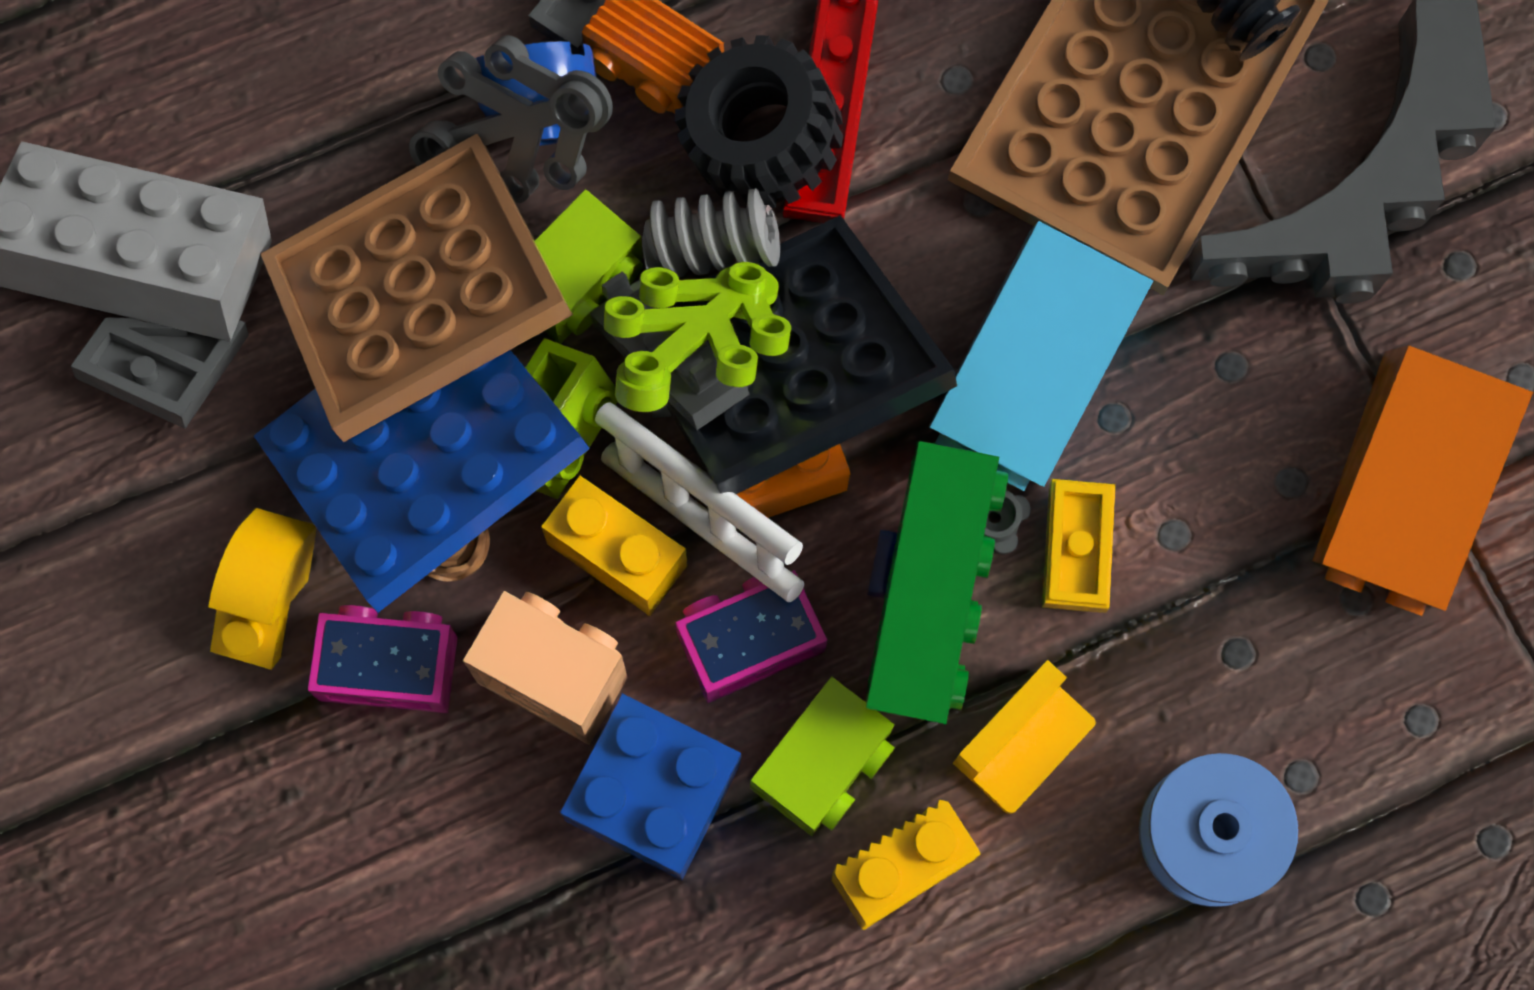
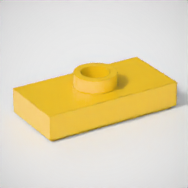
(1079, 546)

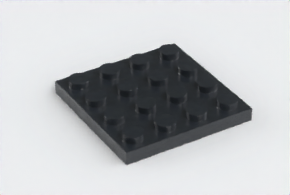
(847, 366)

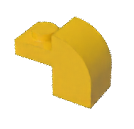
(256, 583)

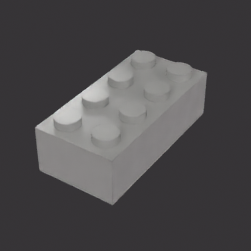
(129, 241)

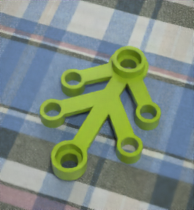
(737, 292)

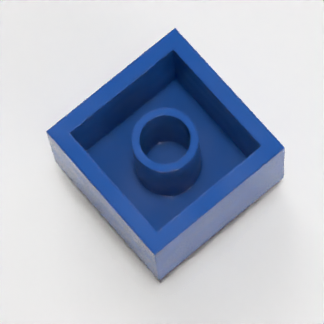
(651, 786)

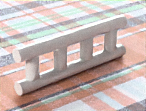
(724, 512)

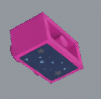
(747, 637)
(383, 660)

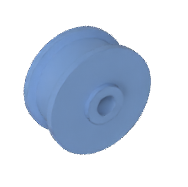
(1218, 830)

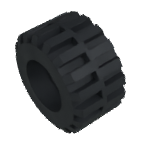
(737, 85)

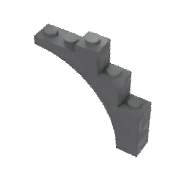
(1342, 237)

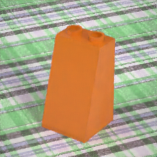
(1419, 478)

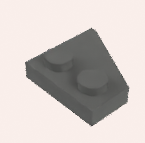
(156, 365)

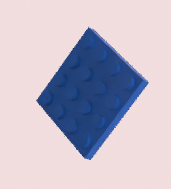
(424, 477)

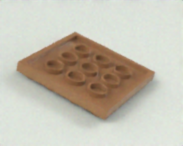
(413, 287)

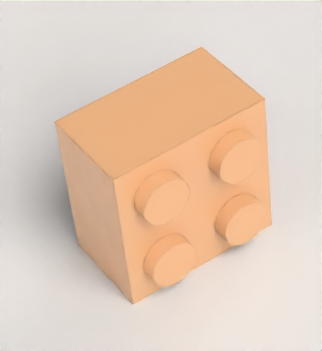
(547, 665)

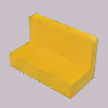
(1025, 740)

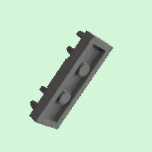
(694, 383)

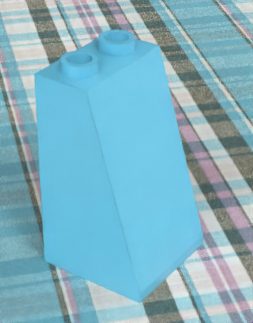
(1039, 355)

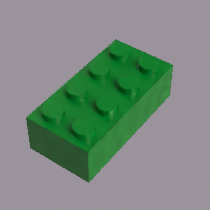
(932, 582)

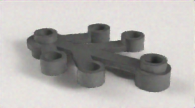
(520, 116)

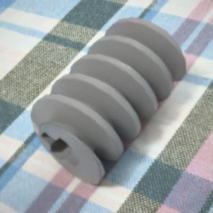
(711, 235)

